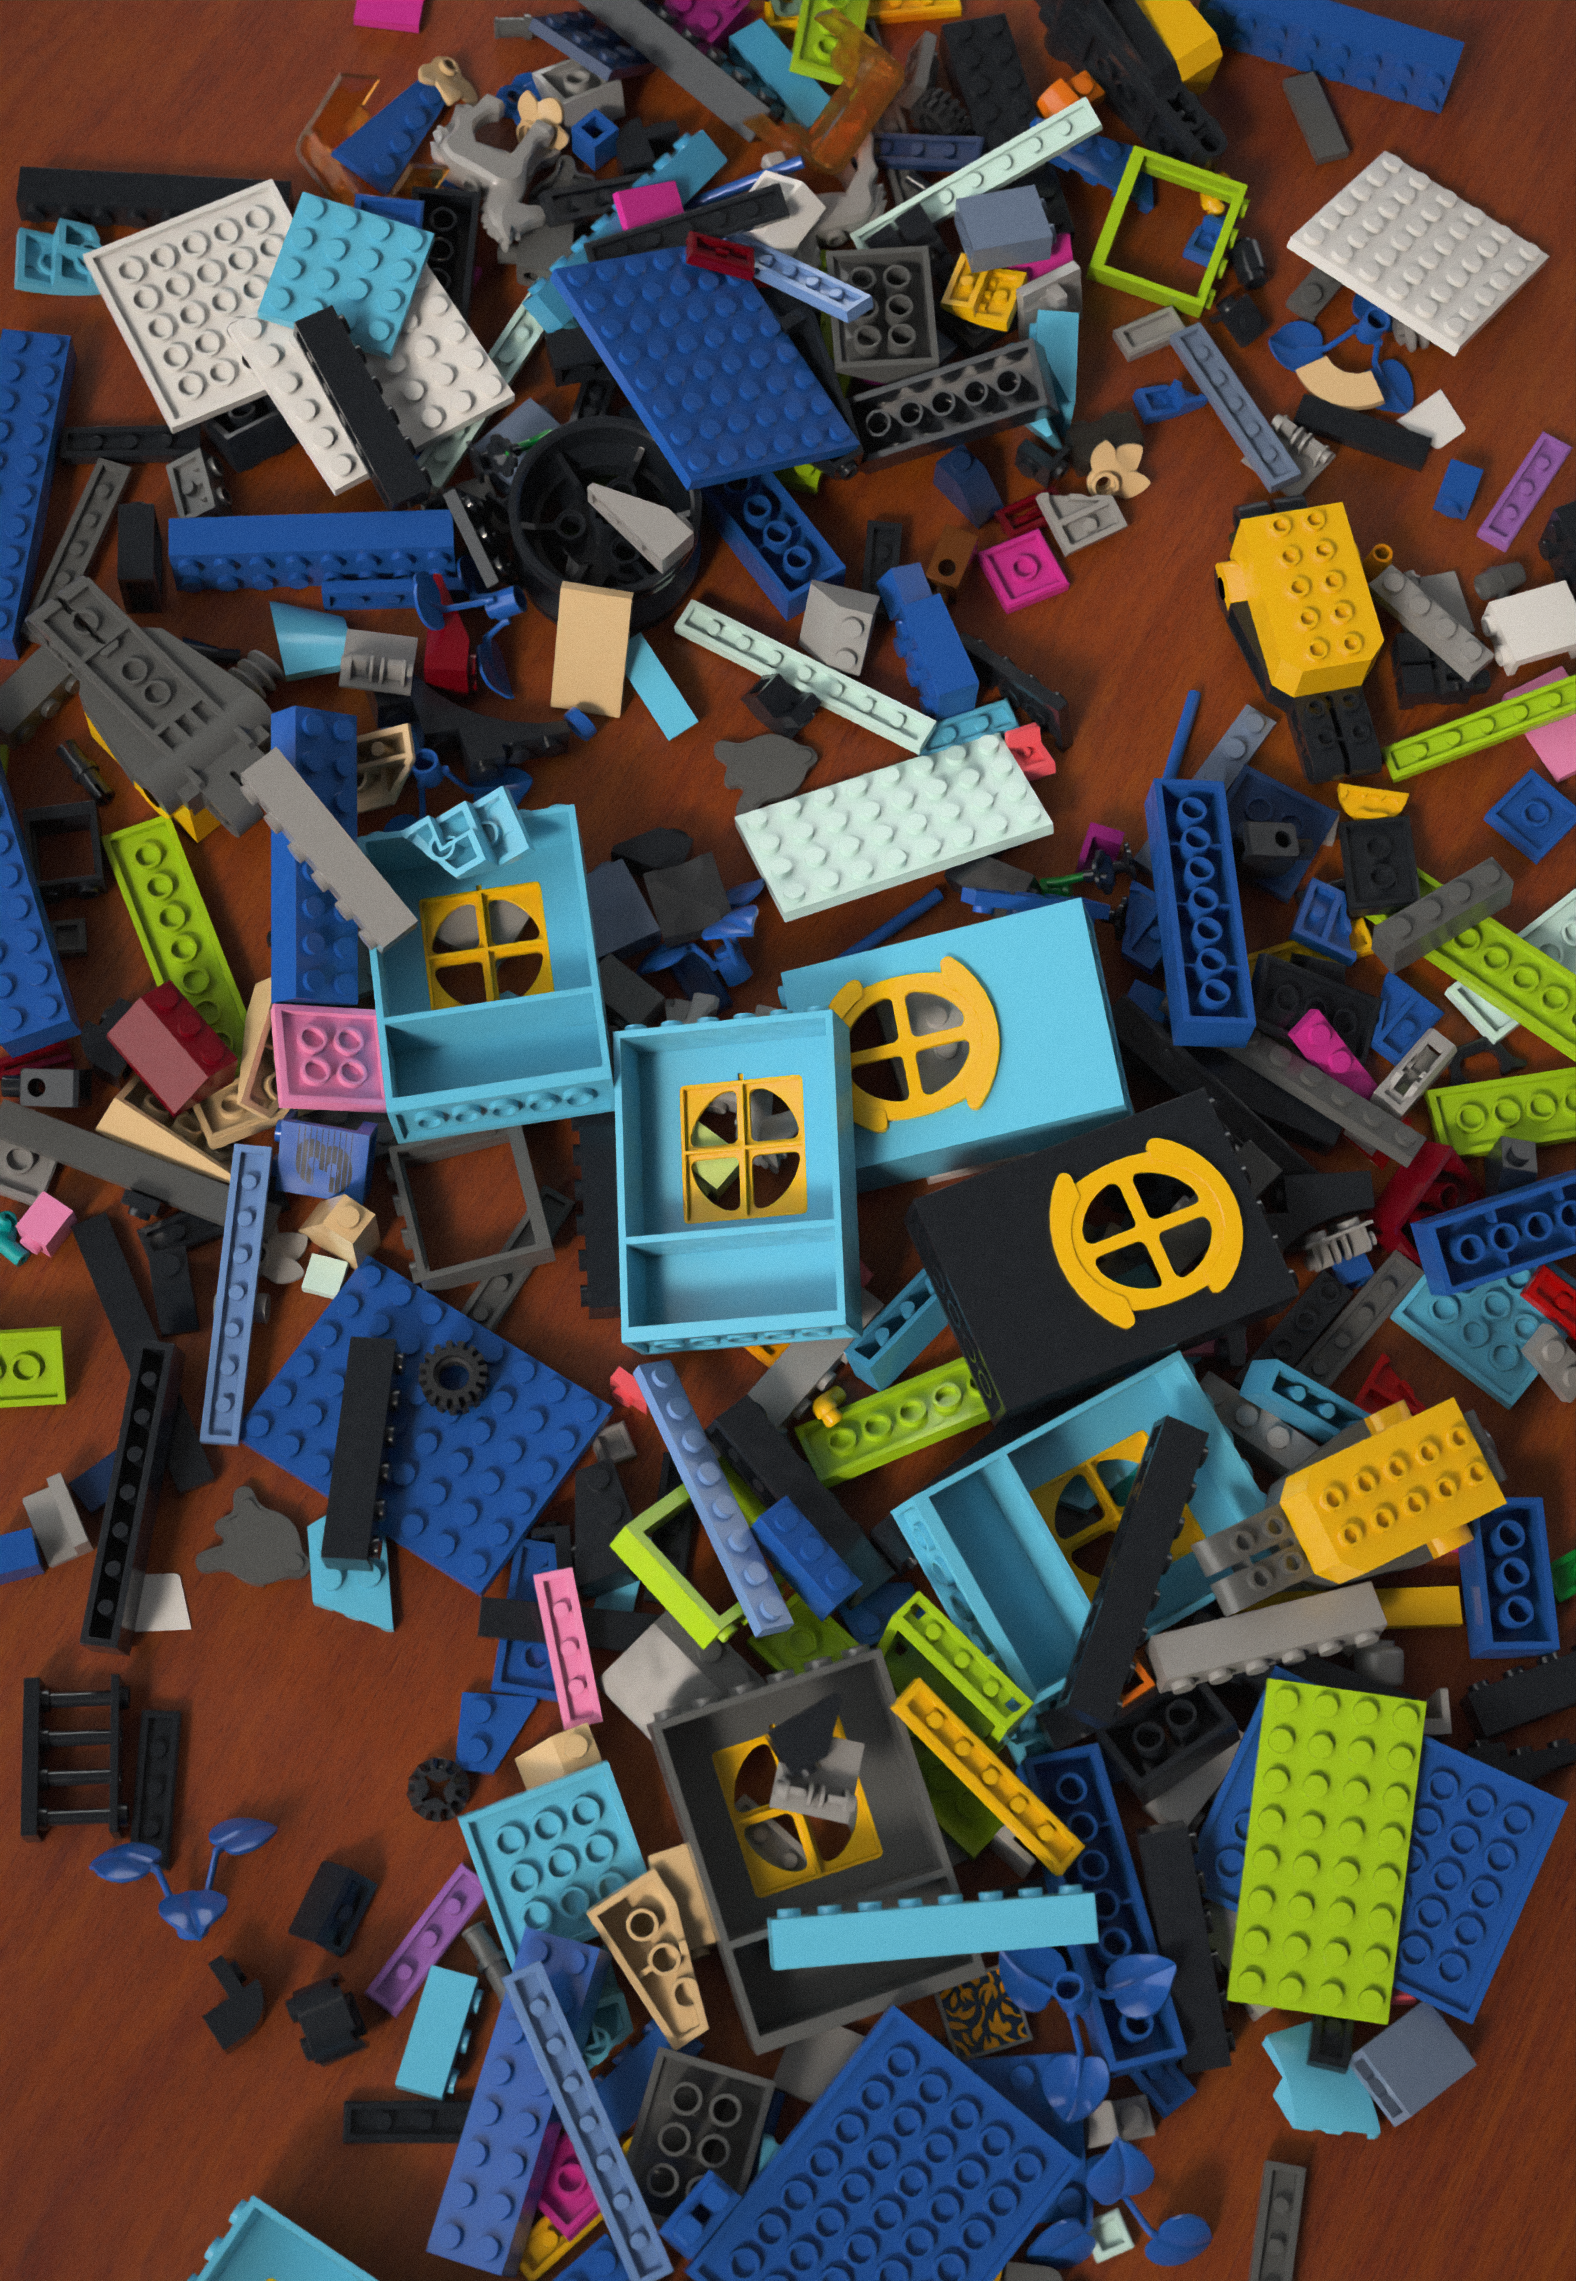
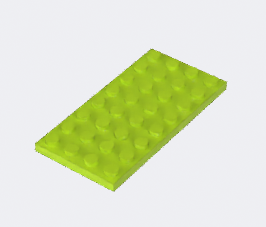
(1326, 1851)

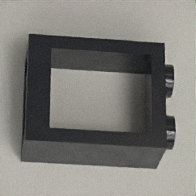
(139, 558)
(59, 820)

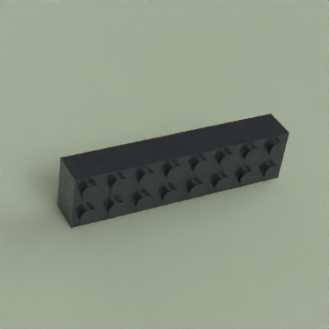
(994, 91)

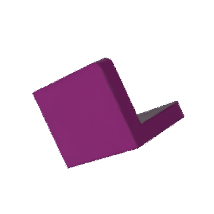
(1099, 838)

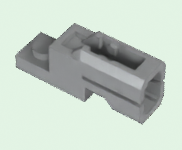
(1410, 1079)

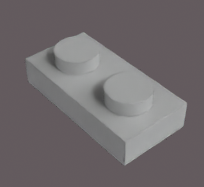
(1553, 1361)

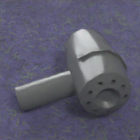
(1499, 581)

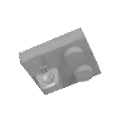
(1053, 291)

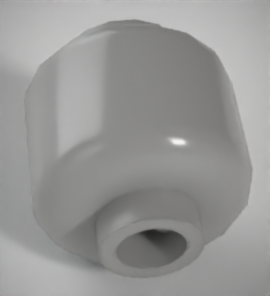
(1381, 1662)

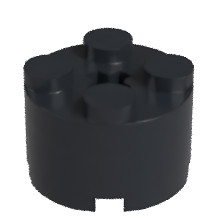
(328, 2020)

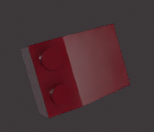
(448, 655)

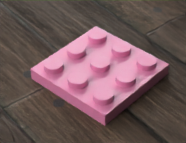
(327, 1058)

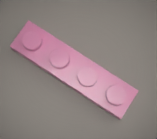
(567, 1648)

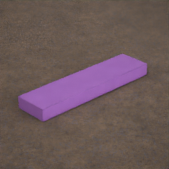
(1524, 492)
(427, 1941)

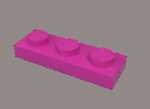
(1330, 1054)

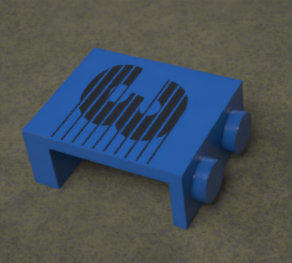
(324, 1158)

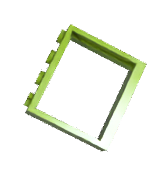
(1186, 176)
(666, 1581)
(953, 1671)

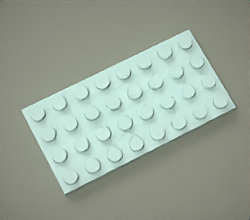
(892, 826)

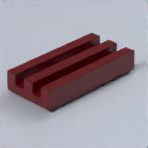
(720, 255)
(1008, 526)
(52, 1050)

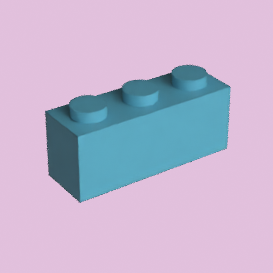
(439, 2033)

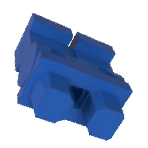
(699, 2215)

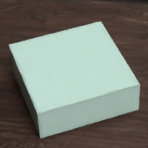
(324, 1276)
(1110, 2236)

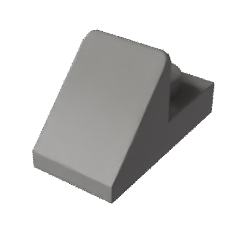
(1122, 2118)

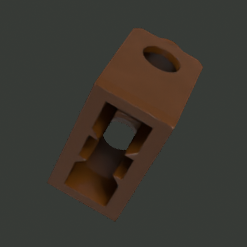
(952, 563)

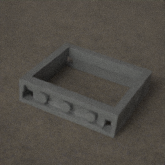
(431, 1150)

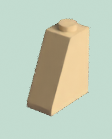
(343, 1229)
(680, 1878)

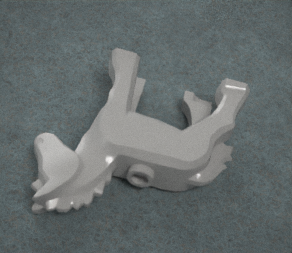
(493, 171)
(844, 210)
(764, 1124)

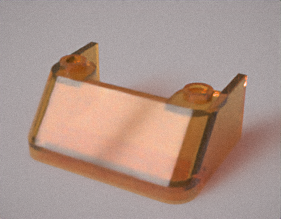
(868, 87)
(331, 124)

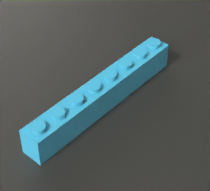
(932, 1929)

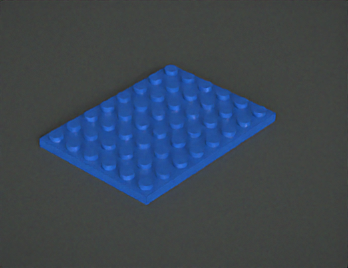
(704, 366)
(458, 1483)
(1467, 1871)
(893, 2176)

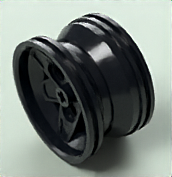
(560, 469)

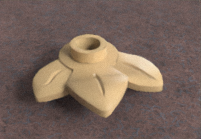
(447, 77)
(547, 110)
(1119, 467)

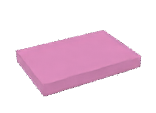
(1557, 740)

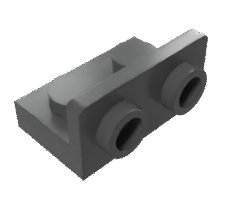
(920, 70)
(199, 486)

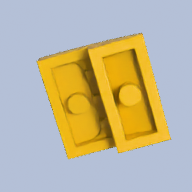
(983, 296)

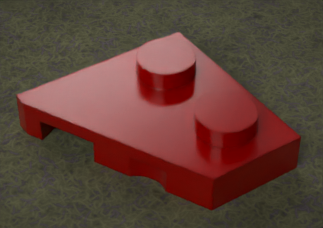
(1385, 1389)

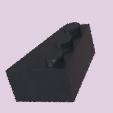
(600, 1515)

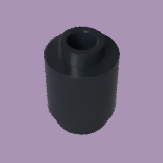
(1249, 263)

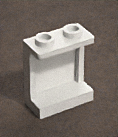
(1531, 625)

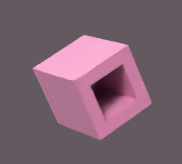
(45, 1225)

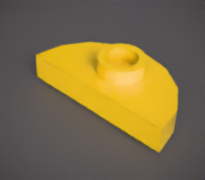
(1369, 802)

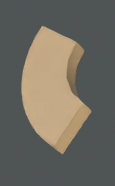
(1340, 387)

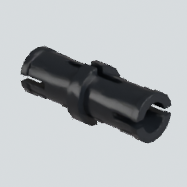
(85, 772)

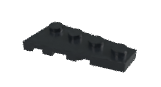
(1023, 690)

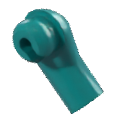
(8, 1234)

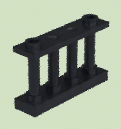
(38, 1739)

